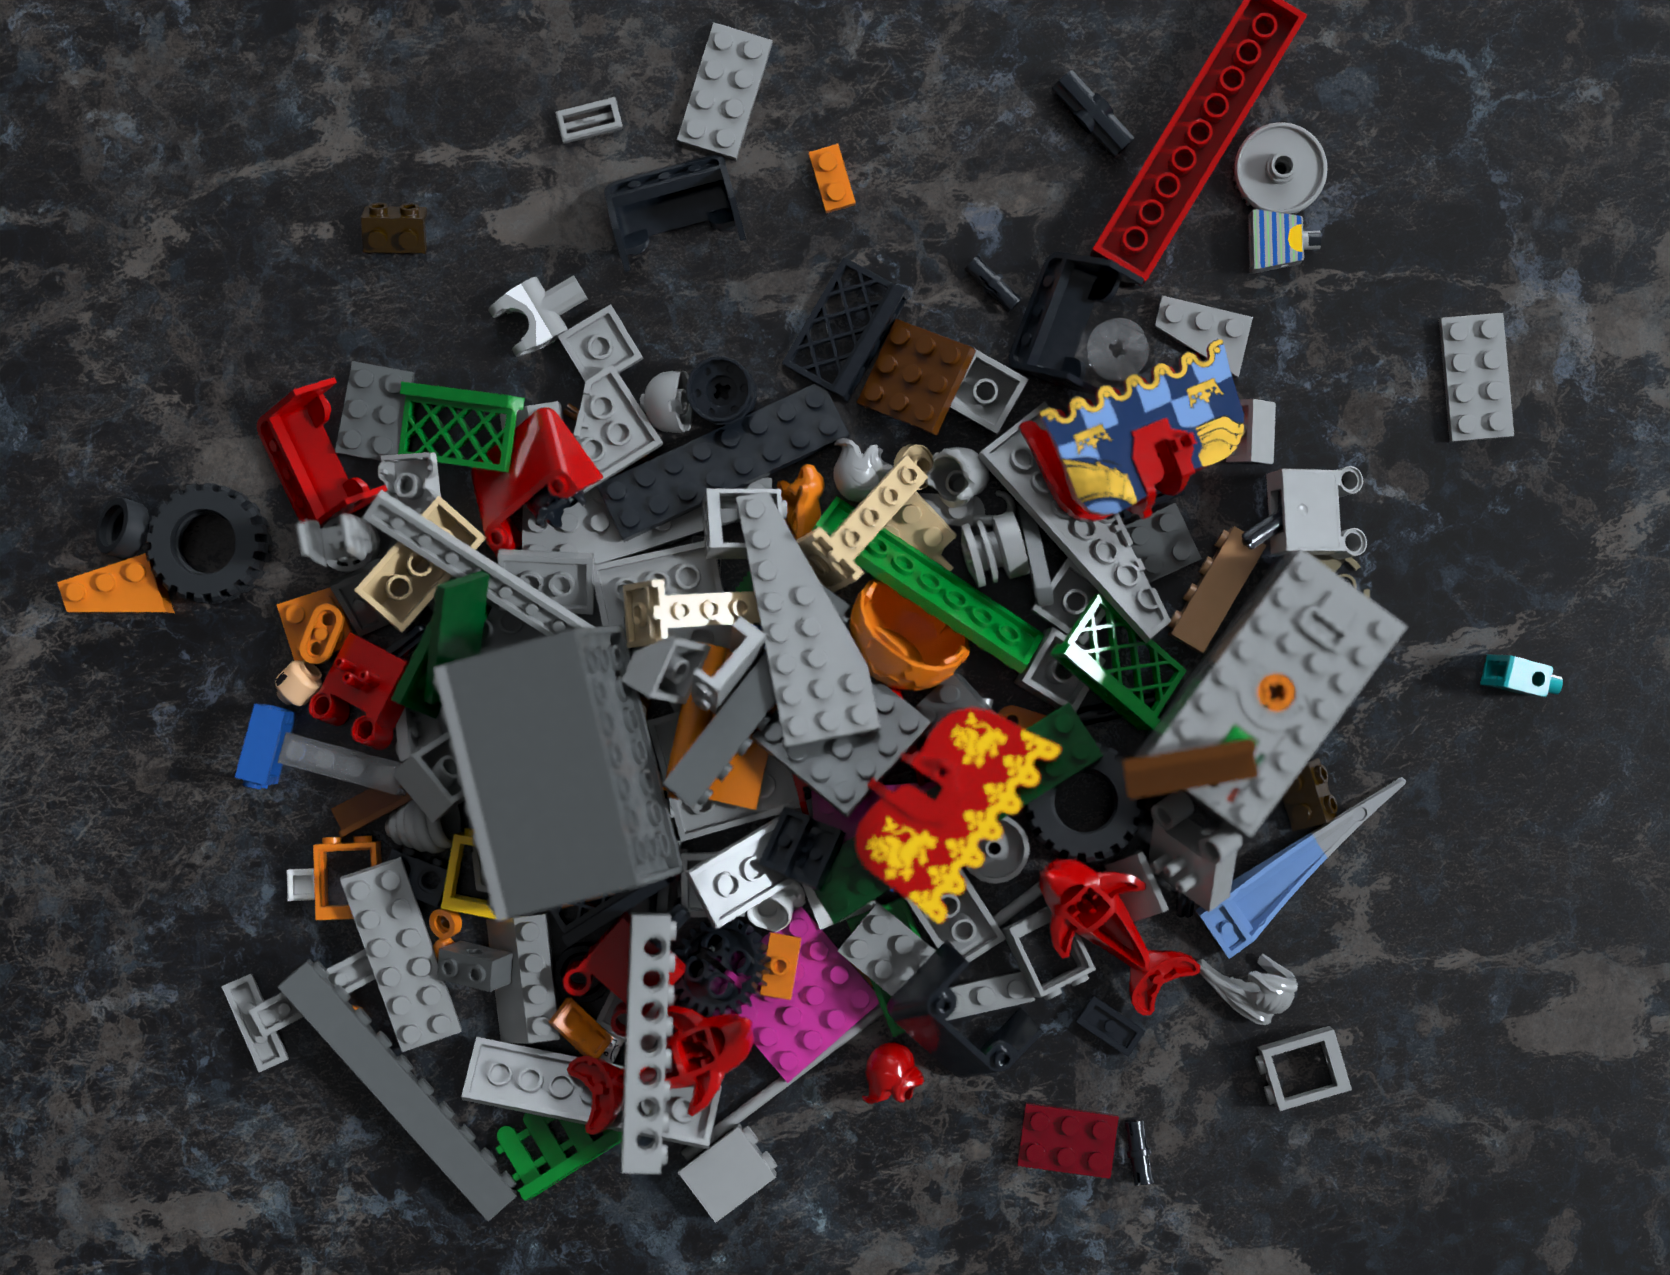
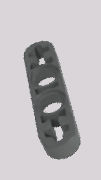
(1036, 557)

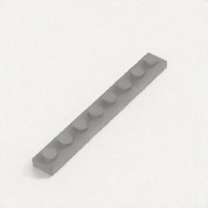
(462, 560)

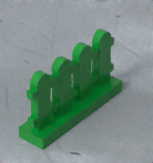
(552, 1151)

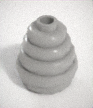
(414, 829)

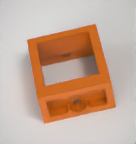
(323, 910)

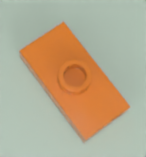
(784, 957)
(580, 1029)

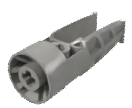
(346, 542)

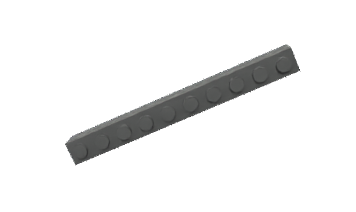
(398, 1089)

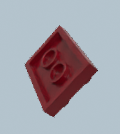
(1067, 1140)

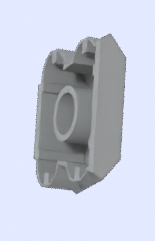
(411, 479)

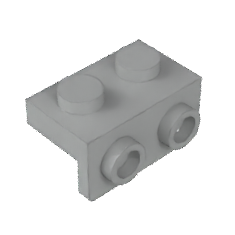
(415, 732)

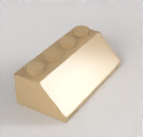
(407, 581)

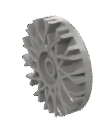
(1285, 146)

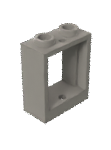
(726, 498)
(1052, 987)
(1333, 1059)

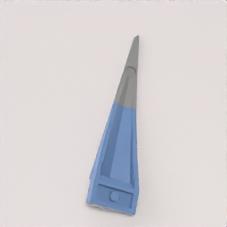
(1268, 886)

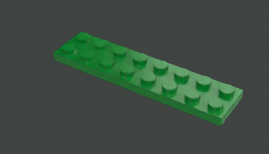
(941, 593)

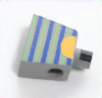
(1278, 240)

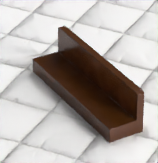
(1190, 768)
(366, 809)

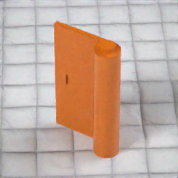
(745, 779)

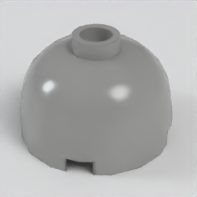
(667, 402)

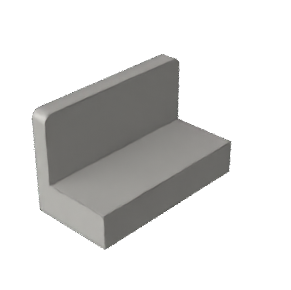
(1258, 435)

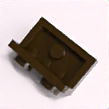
(394, 228)
(1309, 798)

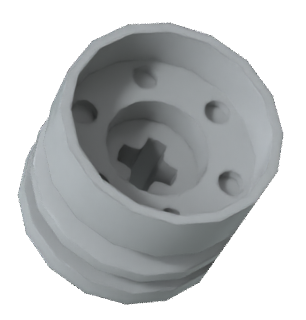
(994, 549)

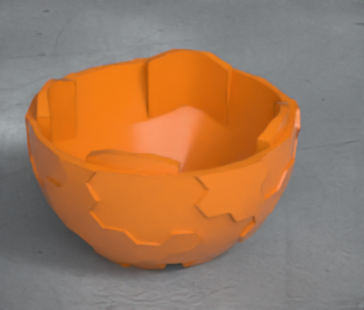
(902, 641)

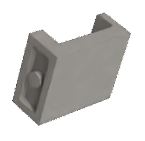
(747, 649)
(728, 1172)

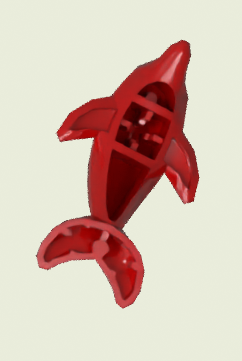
(1091, 907)
(700, 1058)

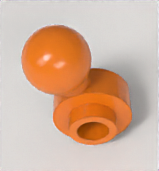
(444, 925)

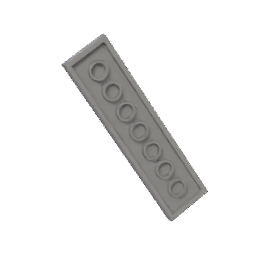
(540, 1085)

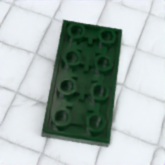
(455, 625)

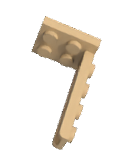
(834, 555)
(651, 612)

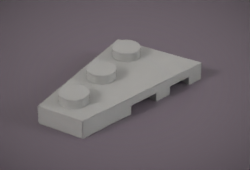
(1200, 325)

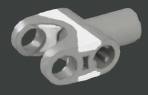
(542, 310)

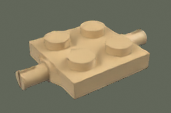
(922, 528)

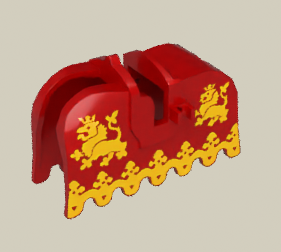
(925, 842)

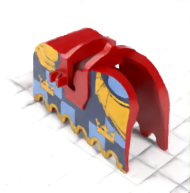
(1149, 436)

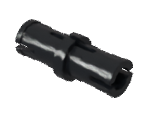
(992, 283)
(1139, 1152)

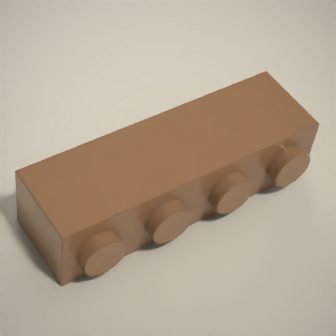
(1215, 591)

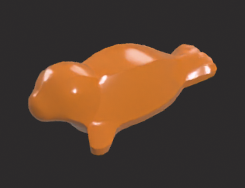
(803, 500)

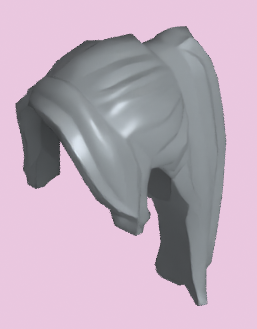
(1257, 999)

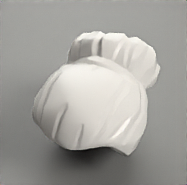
(778, 909)

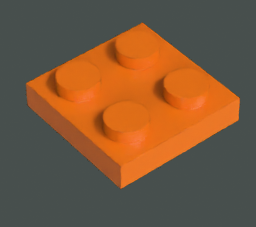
(296, 616)

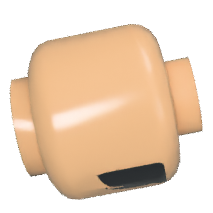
(298, 683)

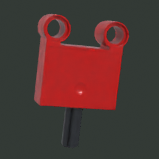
(609, 964)

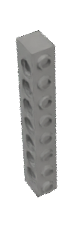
(634, 1156)

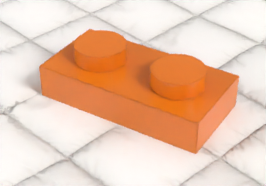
(832, 178)

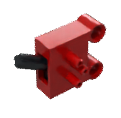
(367, 679)

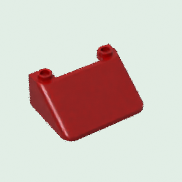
(541, 456)

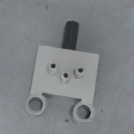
(1190, 857)

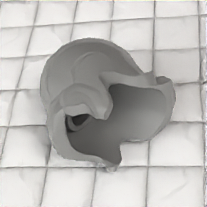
(857, 472)
(957, 475)

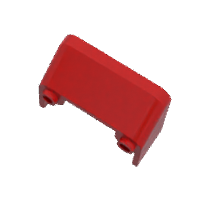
(307, 459)

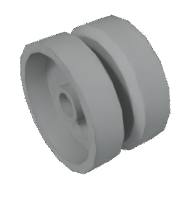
(1009, 860)

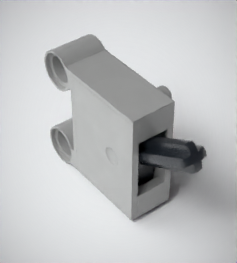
(1307, 513)

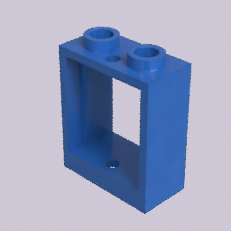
(263, 744)

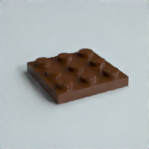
(916, 376)

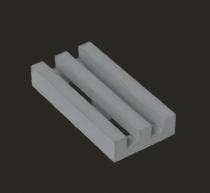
(610, 127)

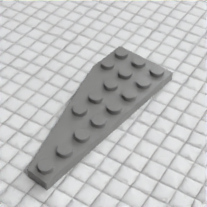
(594, 531)
(1096, 548)
(812, 659)

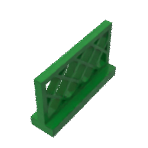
(468, 401)
(1106, 686)

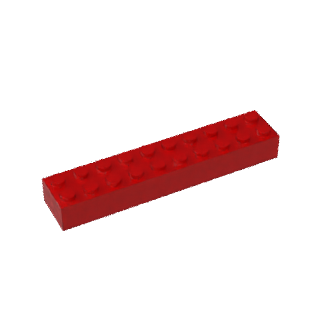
(1198, 134)

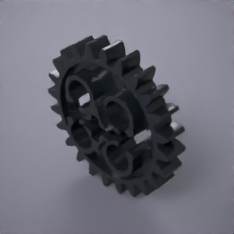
(738, 942)

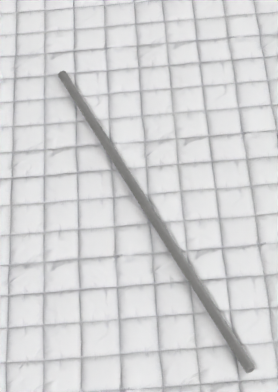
(780, 1083)

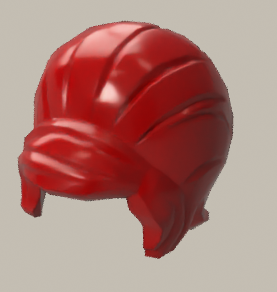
(893, 1072)

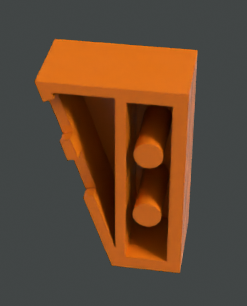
(117, 588)

